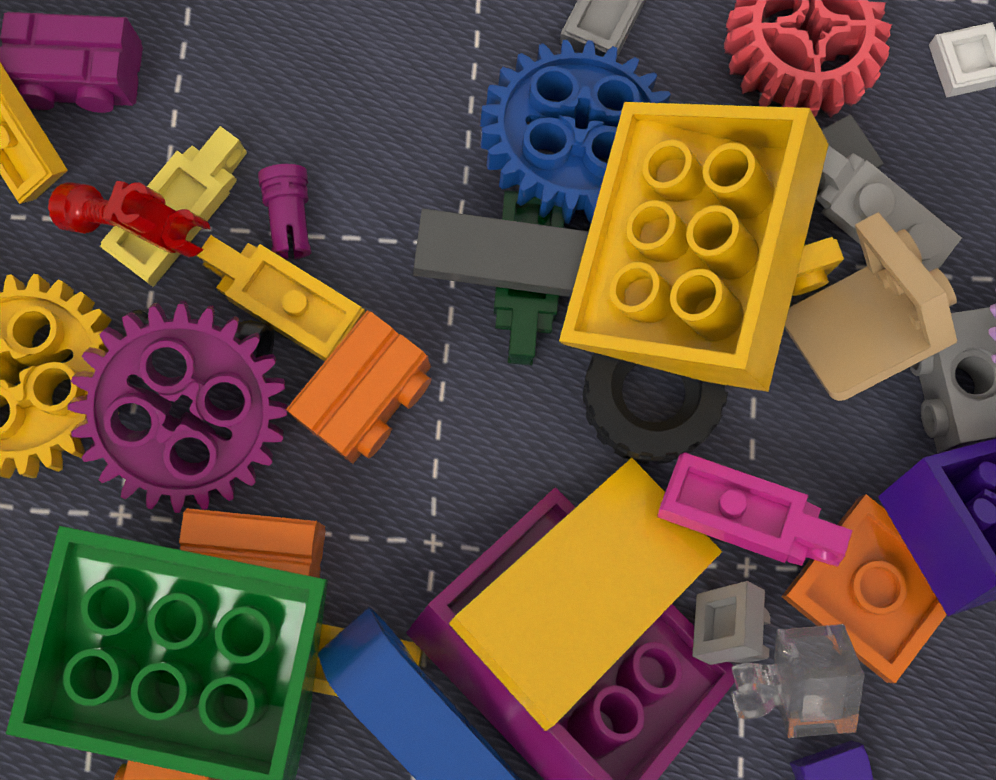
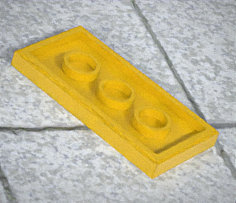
(583, 594)

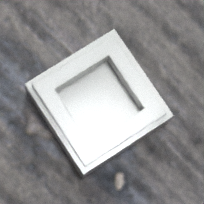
(966, 59)

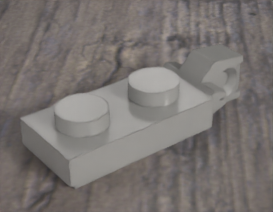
(858, 190)

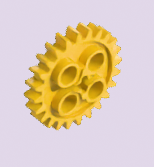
(35, 425)

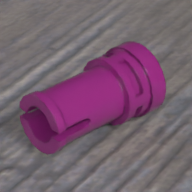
(285, 195)

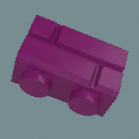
(71, 59)

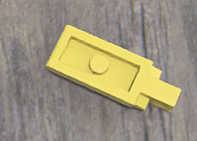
(189, 182)

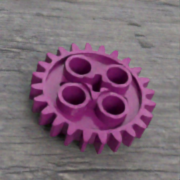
(149, 456)

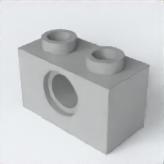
(949, 411)

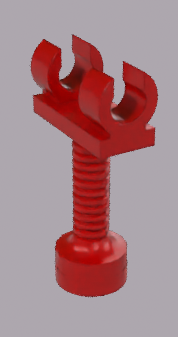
(131, 208)

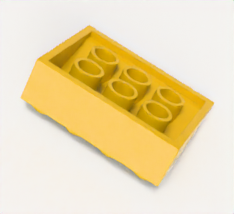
(698, 239)

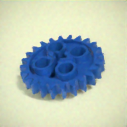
(573, 128)

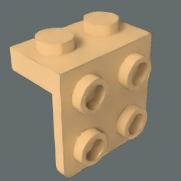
(876, 317)

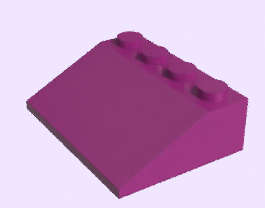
(625, 723)

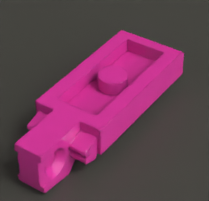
(750, 513)

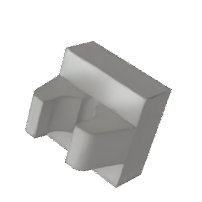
(731, 624)

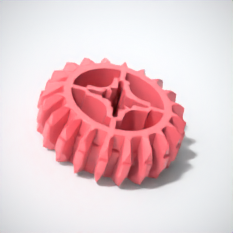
(787, 55)

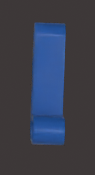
(404, 707)

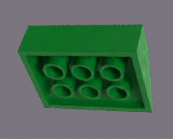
(171, 658)

